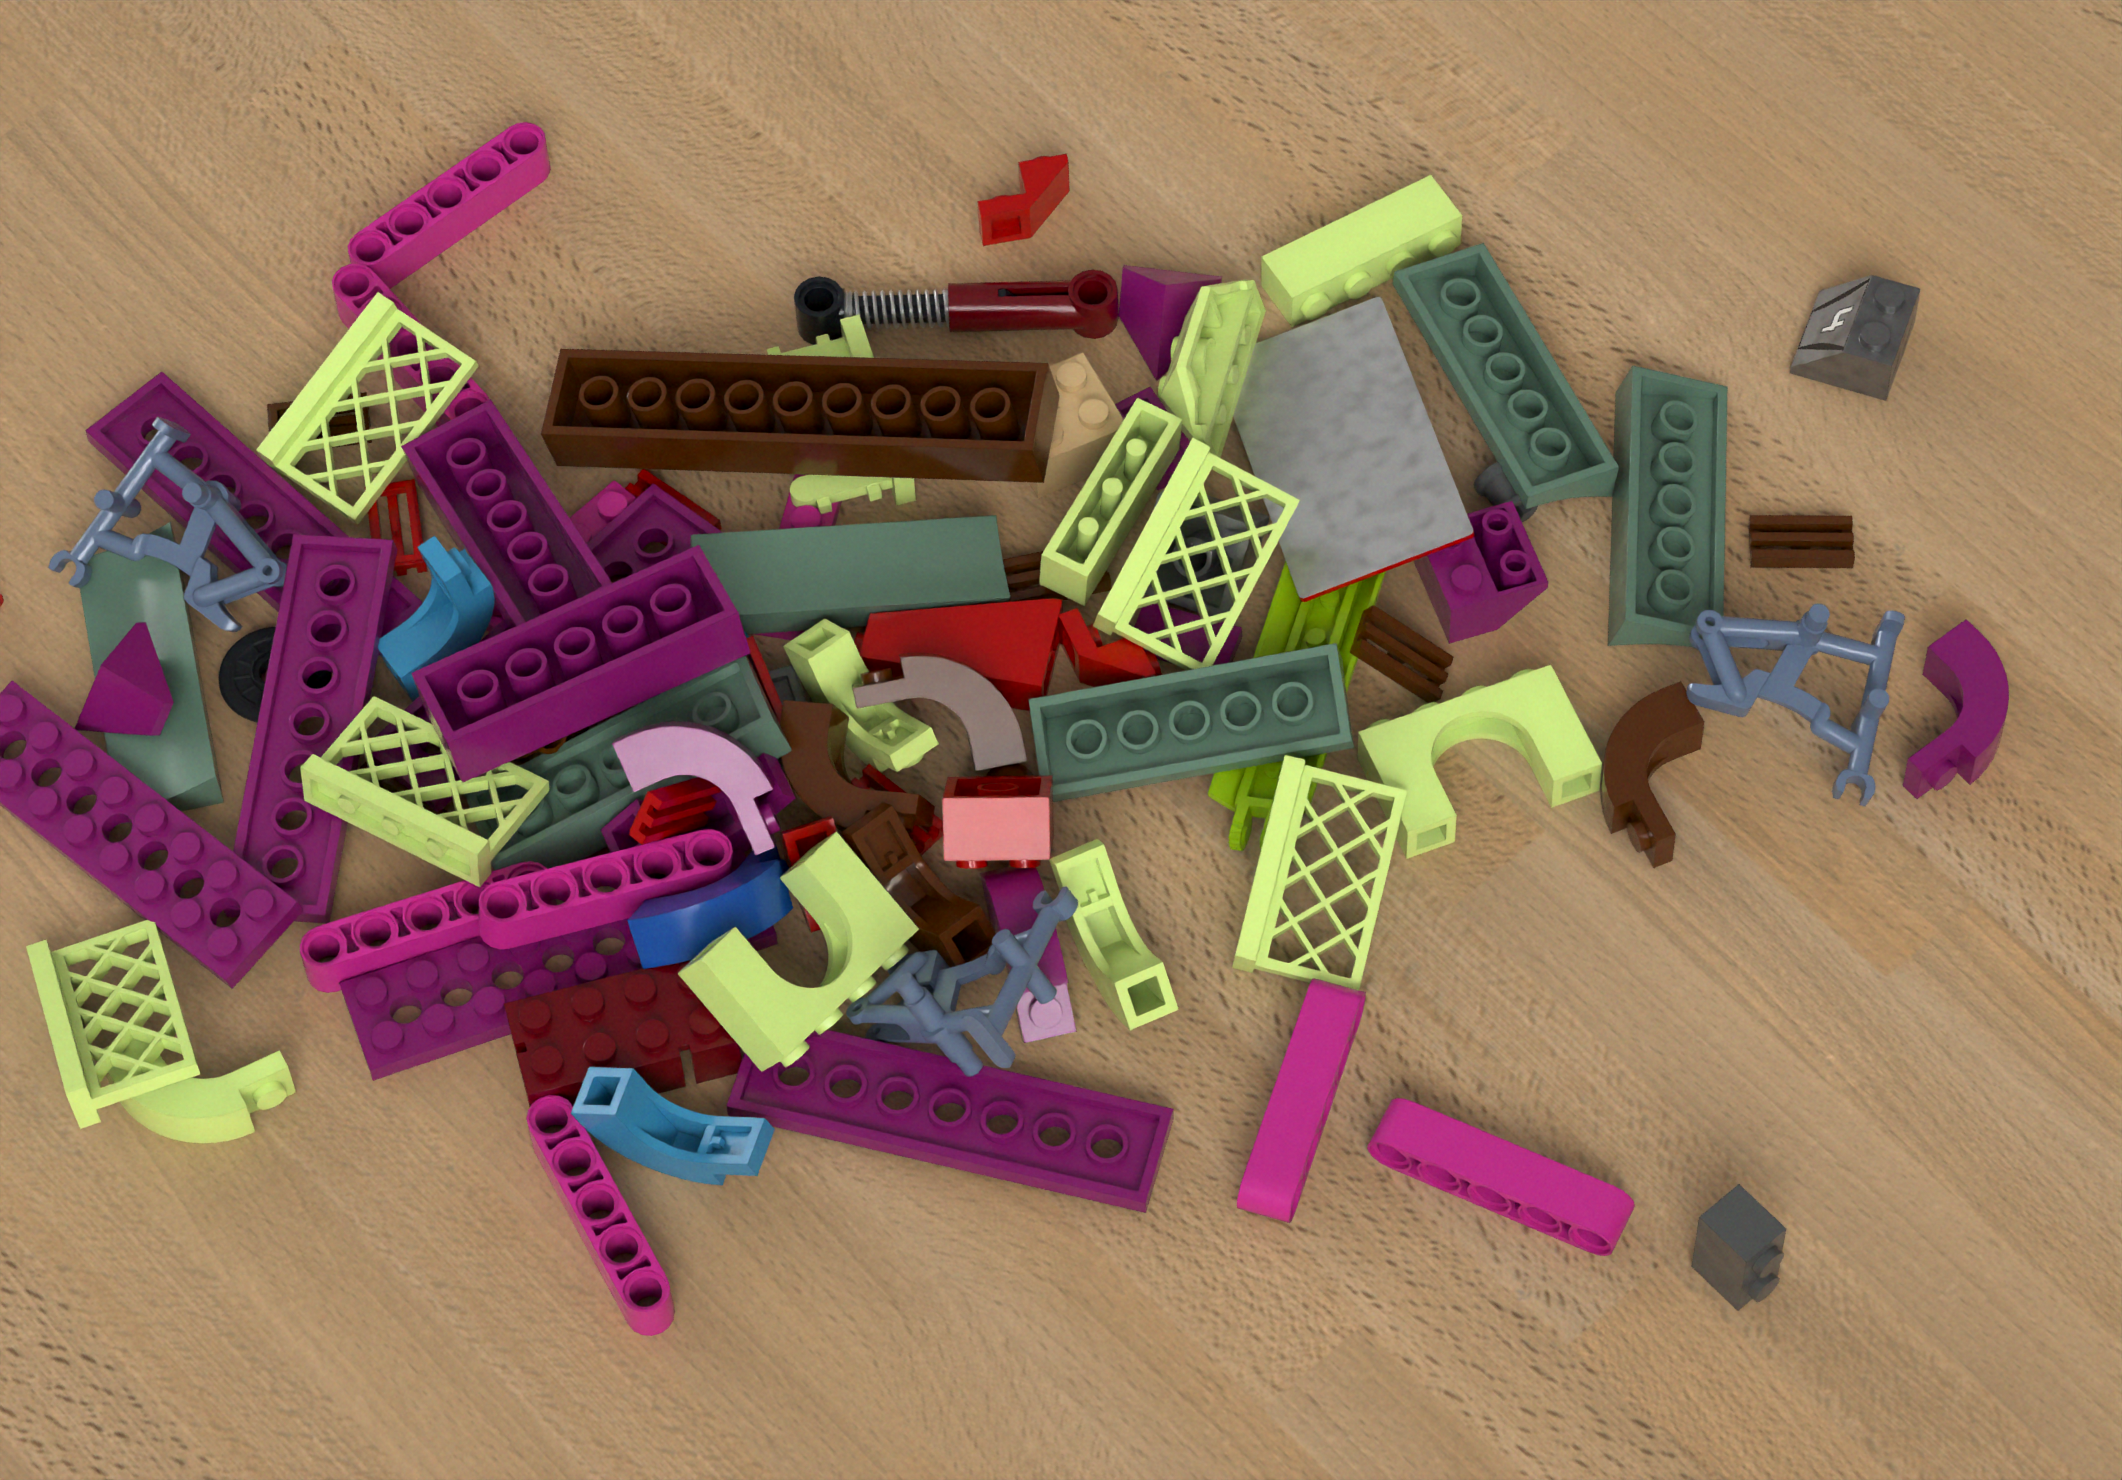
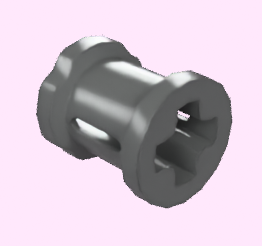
(1498, 490)

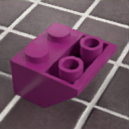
(1484, 578)

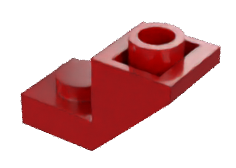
(1019, 216)
(1101, 664)

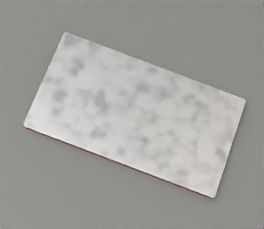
(1347, 434)

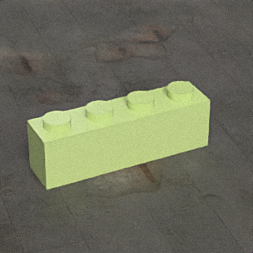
(1361, 251)
(1110, 501)

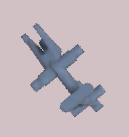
(212, 507)
(1798, 642)
(933, 988)

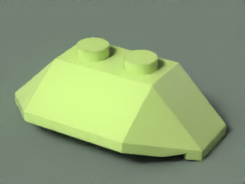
(1212, 360)

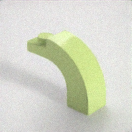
(877, 734)
(1107, 940)
(210, 1107)

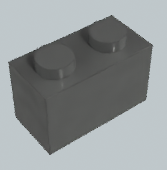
(1739, 1248)

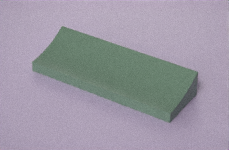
(1506, 378)
(1667, 507)
(847, 571)
(125, 592)
(1192, 722)
(590, 783)

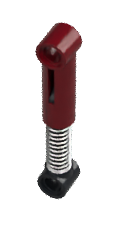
(966, 306)

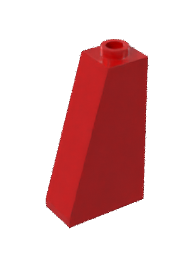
(1004, 641)

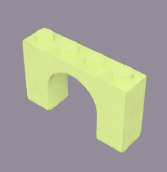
(1522, 712)
(861, 933)

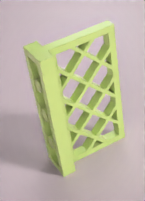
(339, 378)
(1157, 538)
(394, 816)
(1274, 865)
(73, 1040)

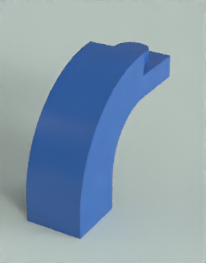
(683, 924)

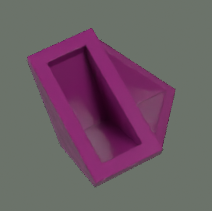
(1155, 308)
(128, 690)

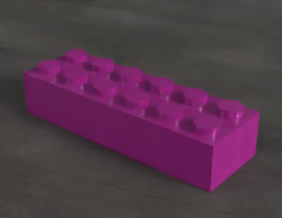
(503, 514)
(581, 663)

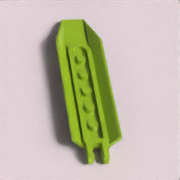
(1288, 628)

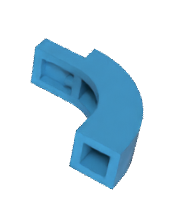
(448, 619)
(665, 1137)

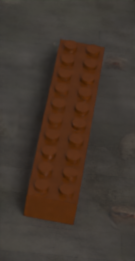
(802, 415)

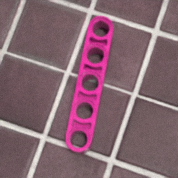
(453, 204)
(353, 290)
(583, 903)
(401, 927)
(1301, 1100)
(1501, 1176)
(605, 1236)

